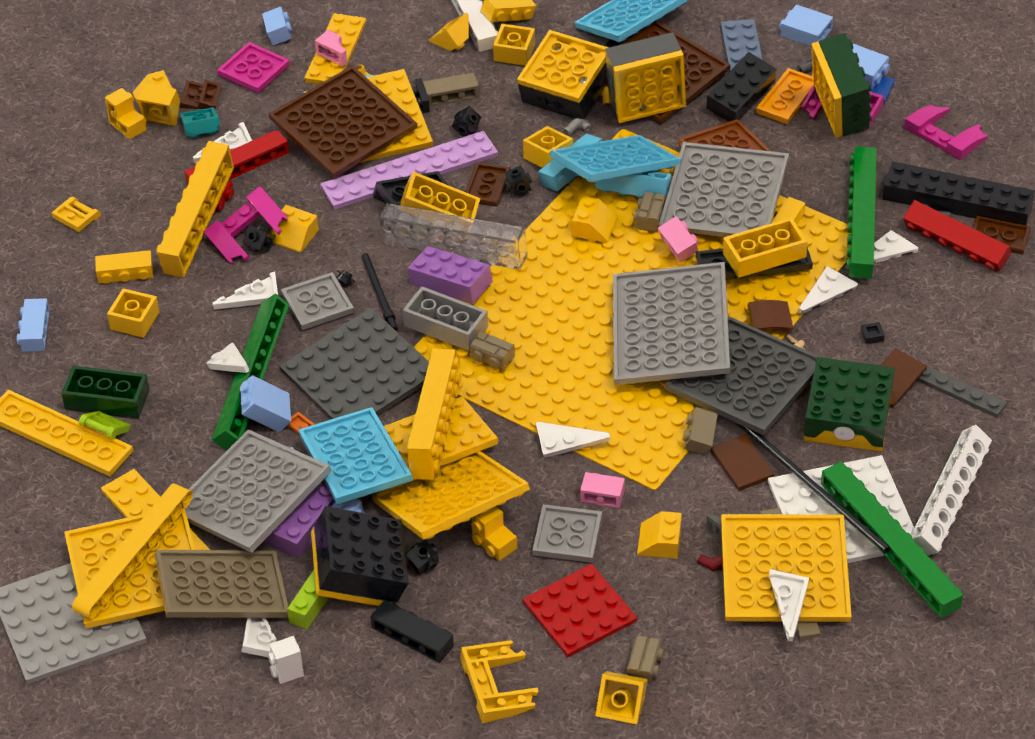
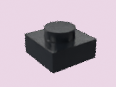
(872, 332)

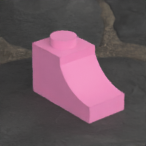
(330, 47)

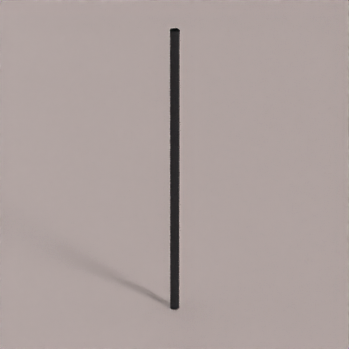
(817, 489)

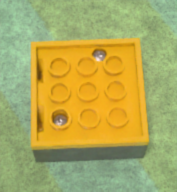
(646, 77)

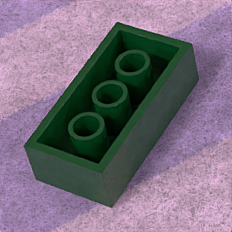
(105, 391)

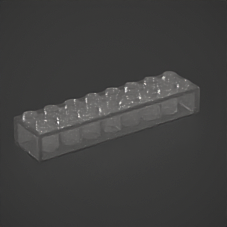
(459, 235)

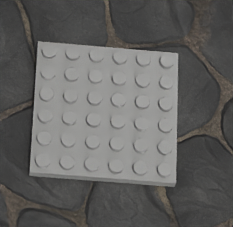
(724, 189)
(252, 490)
(48, 632)

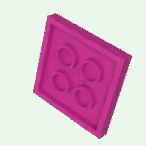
(253, 67)

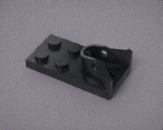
(392, 190)

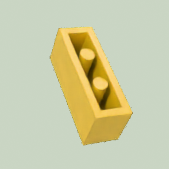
(508, 10)
(124, 267)

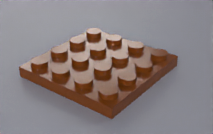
(727, 134)

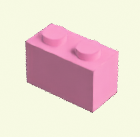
(678, 239)
(602, 490)

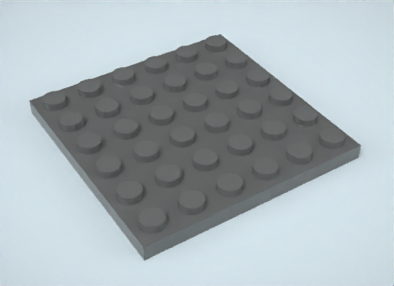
(358, 367)
(762, 380)

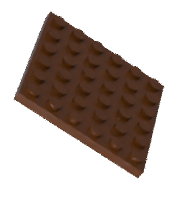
(700, 65)
(343, 121)

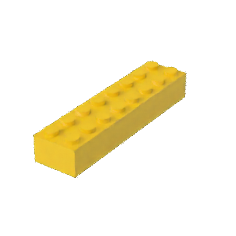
(195, 209)
(433, 414)

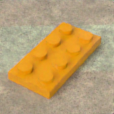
(786, 96)

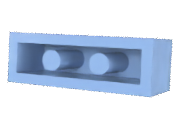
(33, 325)

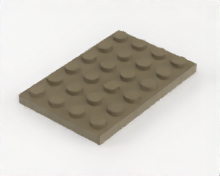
(221, 584)

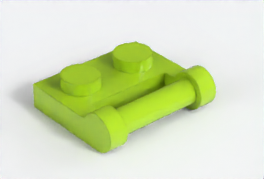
(104, 423)

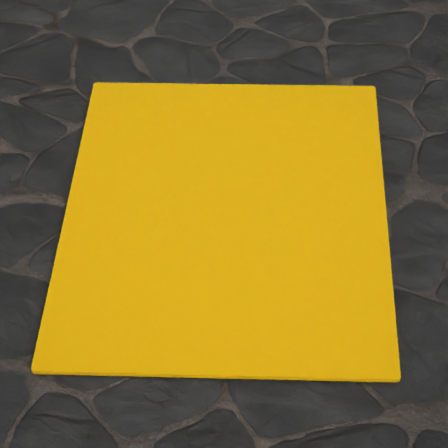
(564, 330)

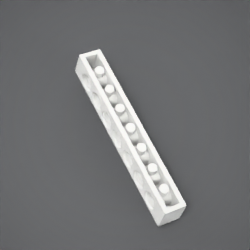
(951, 489)

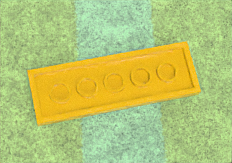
(350, 30)

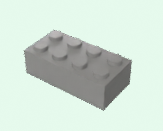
(444, 318)

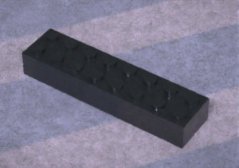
(958, 194)

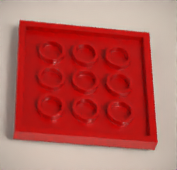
(579, 610)

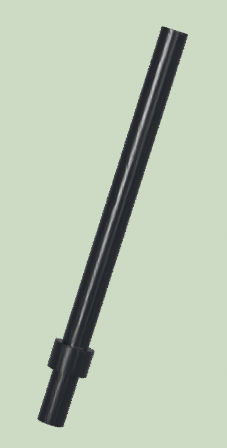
(388, 315)

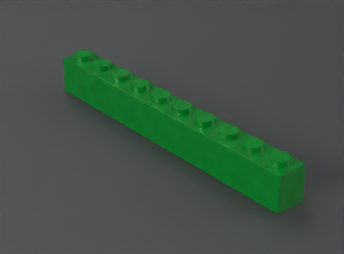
(862, 216)
(257, 356)
(904, 552)

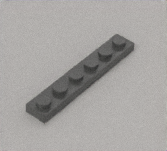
(962, 392)

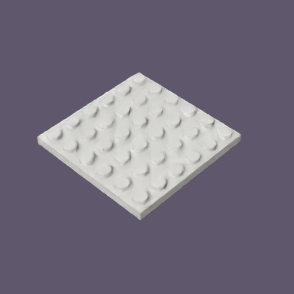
(797, 498)

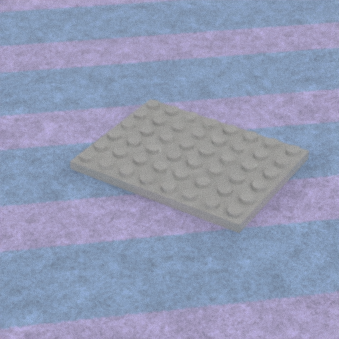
(670, 323)

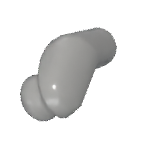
(577, 124)

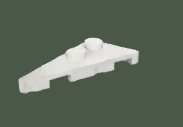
(233, 139)
(892, 246)
(828, 286)
(249, 294)
(228, 360)
(562, 439)
(789, 595)
(257, 637)

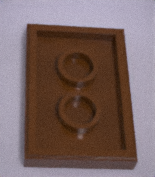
(487, 183)
(1008, 233)
(906, 373)
(742, 462)

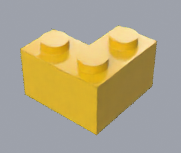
(123, 115)
(492, 535)

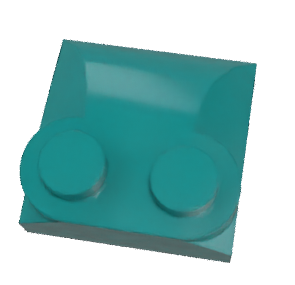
(200, 122)

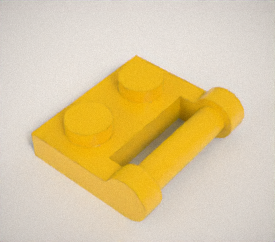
(74, 218)

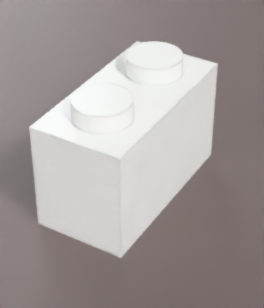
(285, 660)

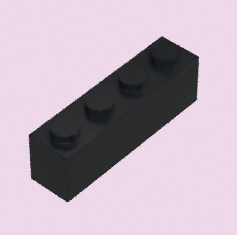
(412, 631)

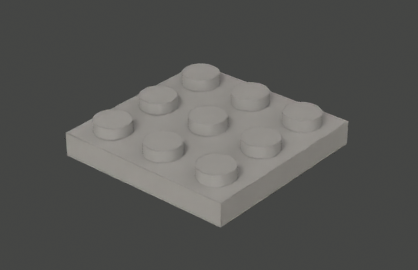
(317, 301)
(567, 533)

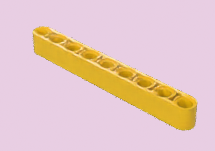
(132, 551)

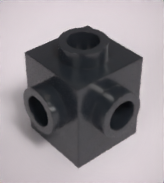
(466, 121)
(518, 181)
(259, 238)
(423, 557)

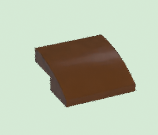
(200, 95)
(770, 316)

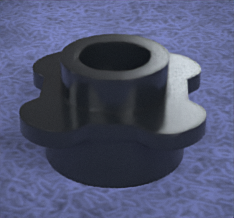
(345, 277)

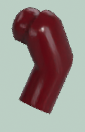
(712, 564)

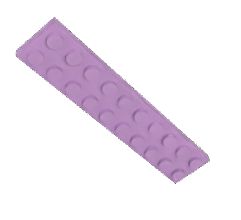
(441, 158)

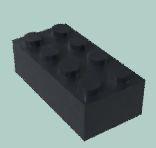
(741, 88)

